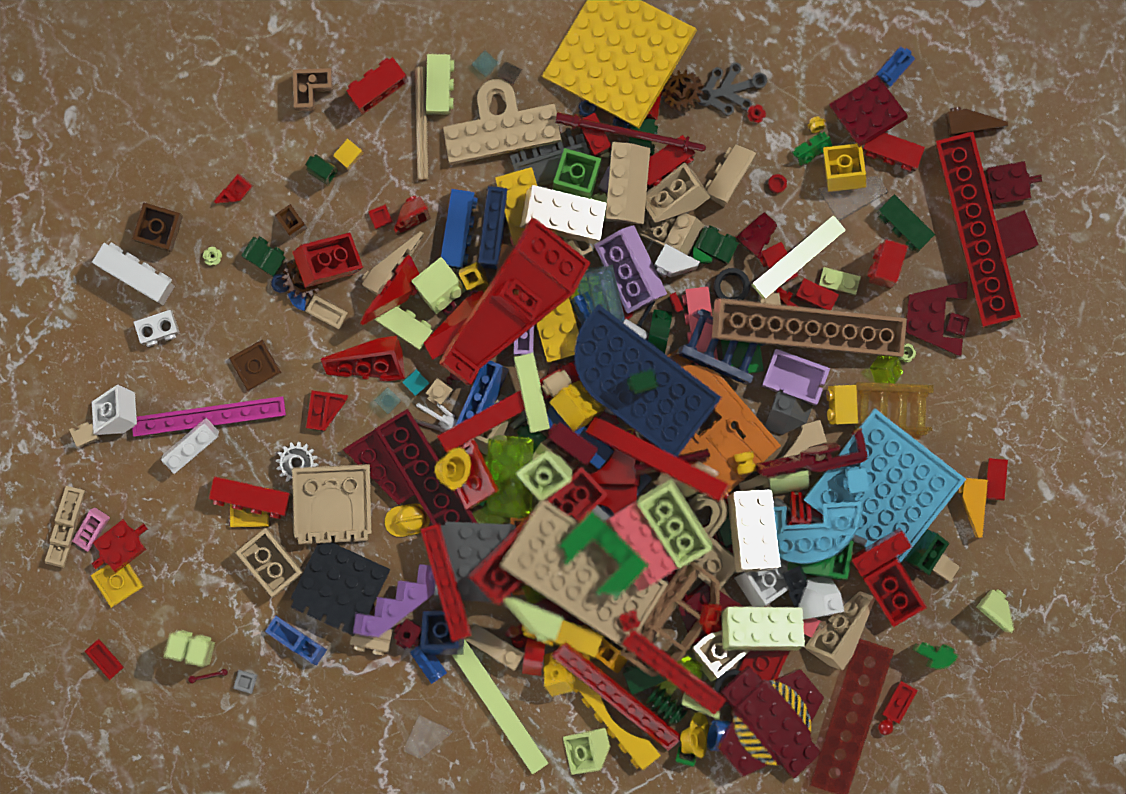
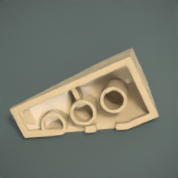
(384, 271)
(839, 638)
(713, 657)

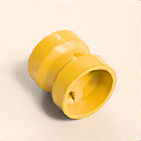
(745, 467)

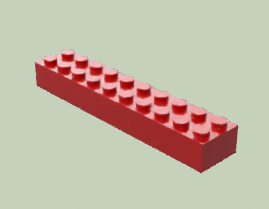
(977, 229)

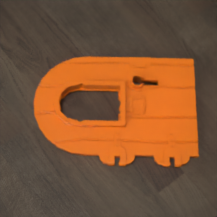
(723, 440)

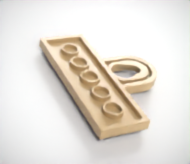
(504, 132)
(719, 560)

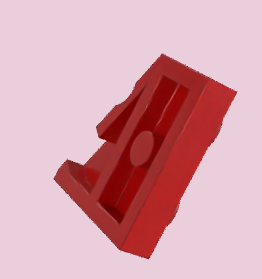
(323, 409)

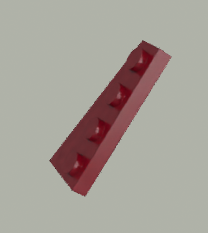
(383, 468)

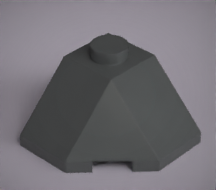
(787, 413)

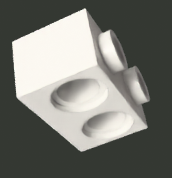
(155, 322)

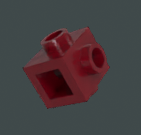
(415, 631)

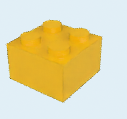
(844, 167)
(577, 405)

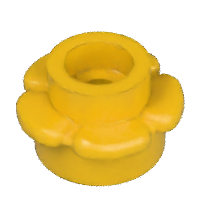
(816, 124)

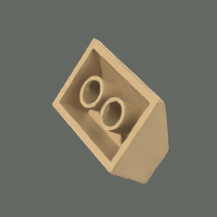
(729, 174)

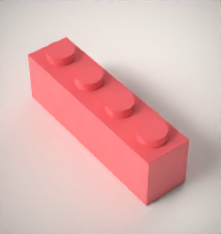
(695, 300)

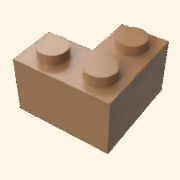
(306, 83)

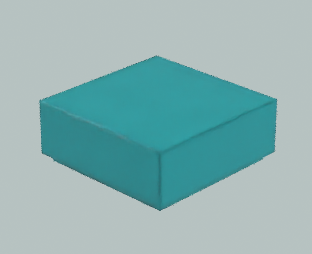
(415, 382)

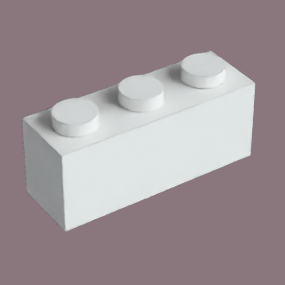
(190, 445)

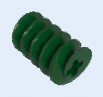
(666, 706)

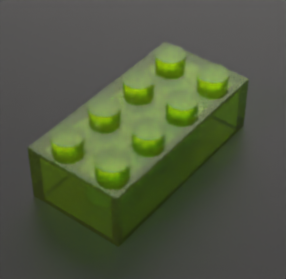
(505, 459)

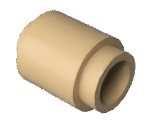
(555, 383)

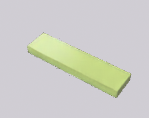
(531, 392)

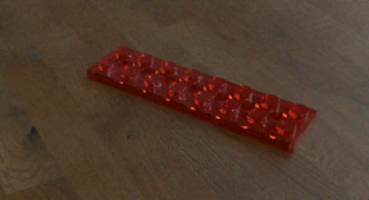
(858, 729)

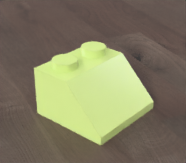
(438, 285)
(545, 475)

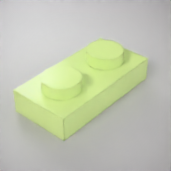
(839, 281)

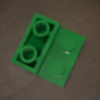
(940, 658)

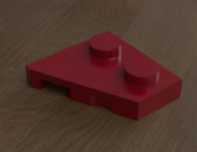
(757, 234)

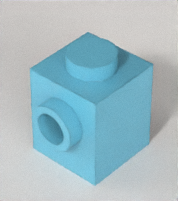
(856, 480)

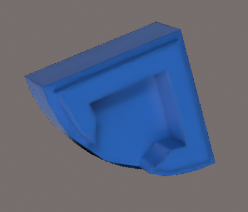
(298, 302)

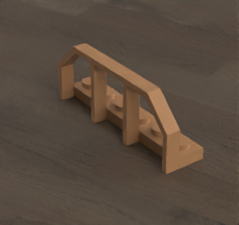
(664, 607)

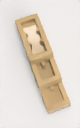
(64, 526)

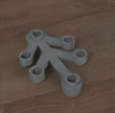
(727, 90)

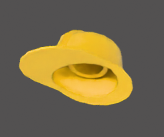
(406, 520)
(695, 737)

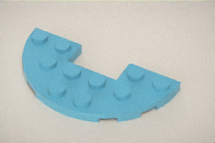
(817, 541)

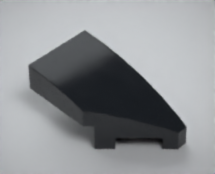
(796, 582)

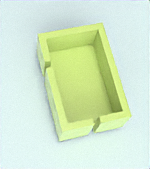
(195, 649)

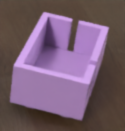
(795, 377)

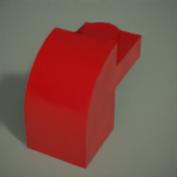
(533, 657)

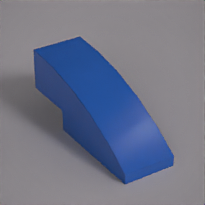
(296, 640)

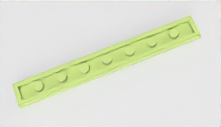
(500, 709)

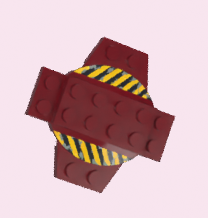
(770, 722)

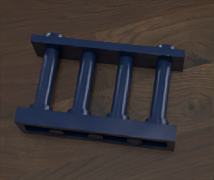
(493, 227)
(707, 358)

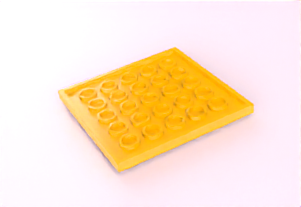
(620, 56)

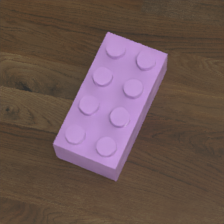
(633, 269)

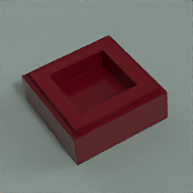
(957, 324)

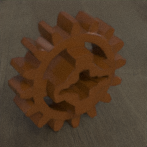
(690, 92)
(296, 281)

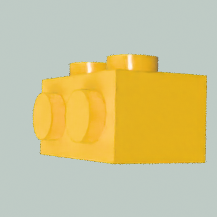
(842, 404)
(557, 677)

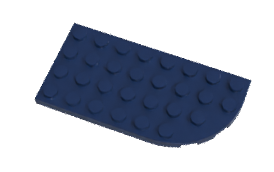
(666, 415)

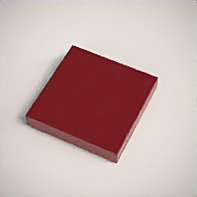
(1016, 233)

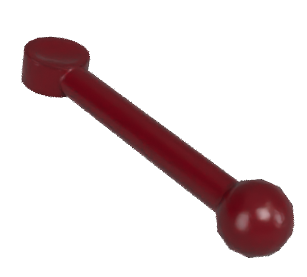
(192, 679)

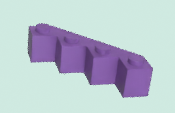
(391, 611)

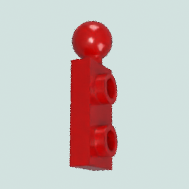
(897, 707)

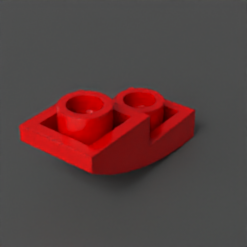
(996, 479)

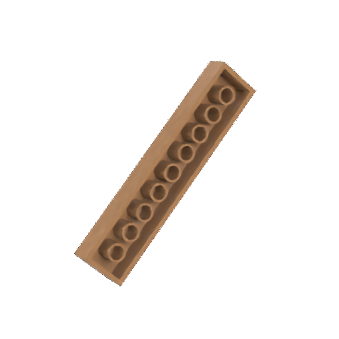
(808, 328)

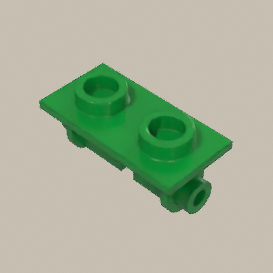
(807, 153)

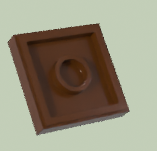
(255, 365)

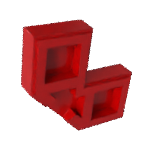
(710, 618)

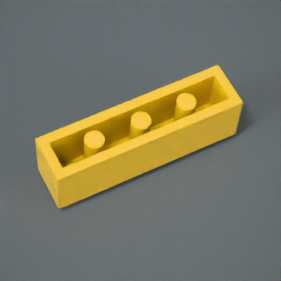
(581, 639)

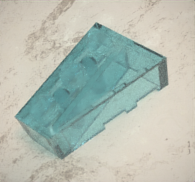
(601, 288)

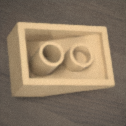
(675, 194)

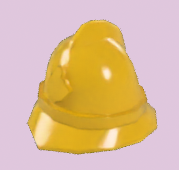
(453, 468)

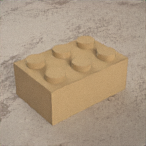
(269, 562)

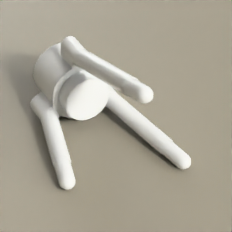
(446, 422)

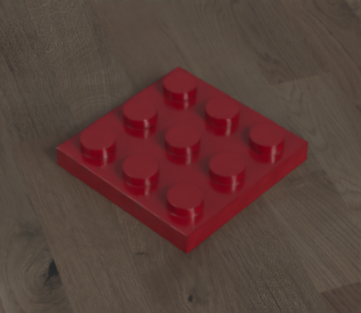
(868, 111)

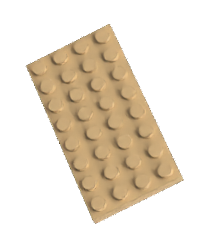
(574, 586)

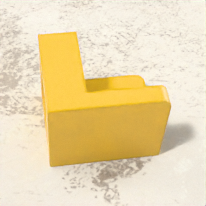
(348, 154)

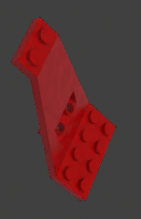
(540, 272)

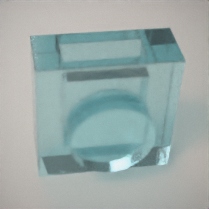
(485, 63)
(387, 400)

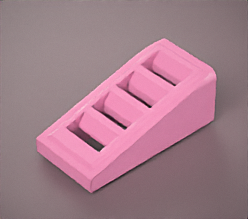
(97, 514)

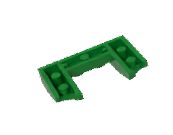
(595, 528)

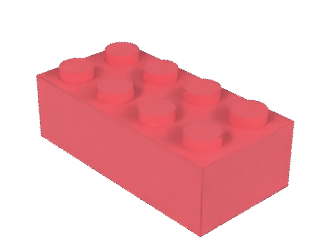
(638, 533)

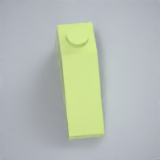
(535, 620)

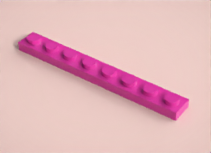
(215, 414)

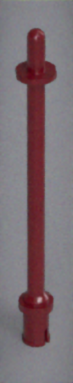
(575, 121)

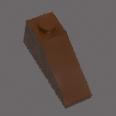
(965, 121)

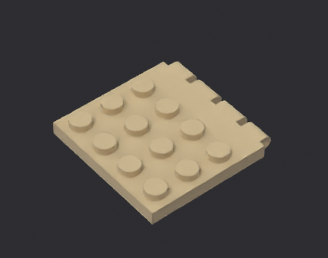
(331, 503)

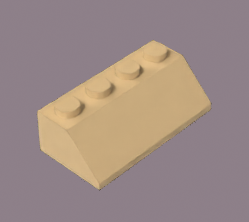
(627, 183)

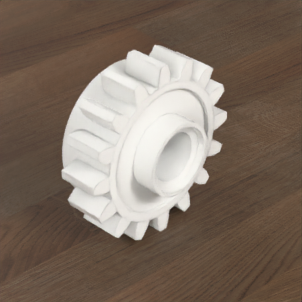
(295, 452)

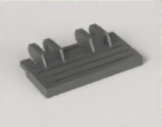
(547, 163)

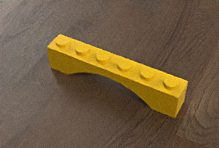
(640, 749)

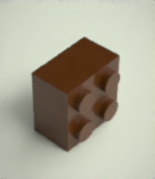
(157, 227)

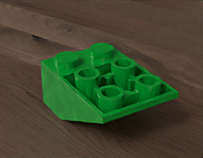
(833, 568)

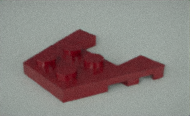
(927, 316)
(696, 603)

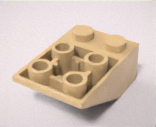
(678, 231)

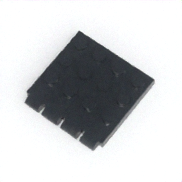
(338, 586)

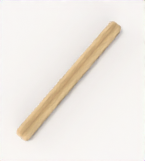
(421, 123)

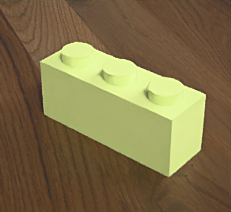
(439, 84)
(406, 326)

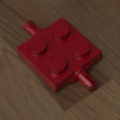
(1010, 183)

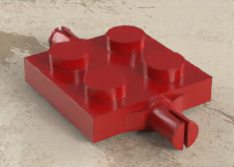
(119, 546)

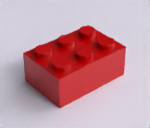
(376, 85)
(327, 259)
(887, 263)
(895, 591)

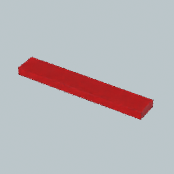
(446, 582)
(673, 671)

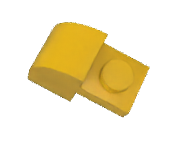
(474, 277)

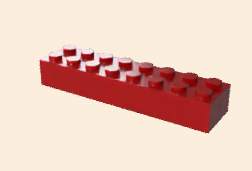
(573, 499)

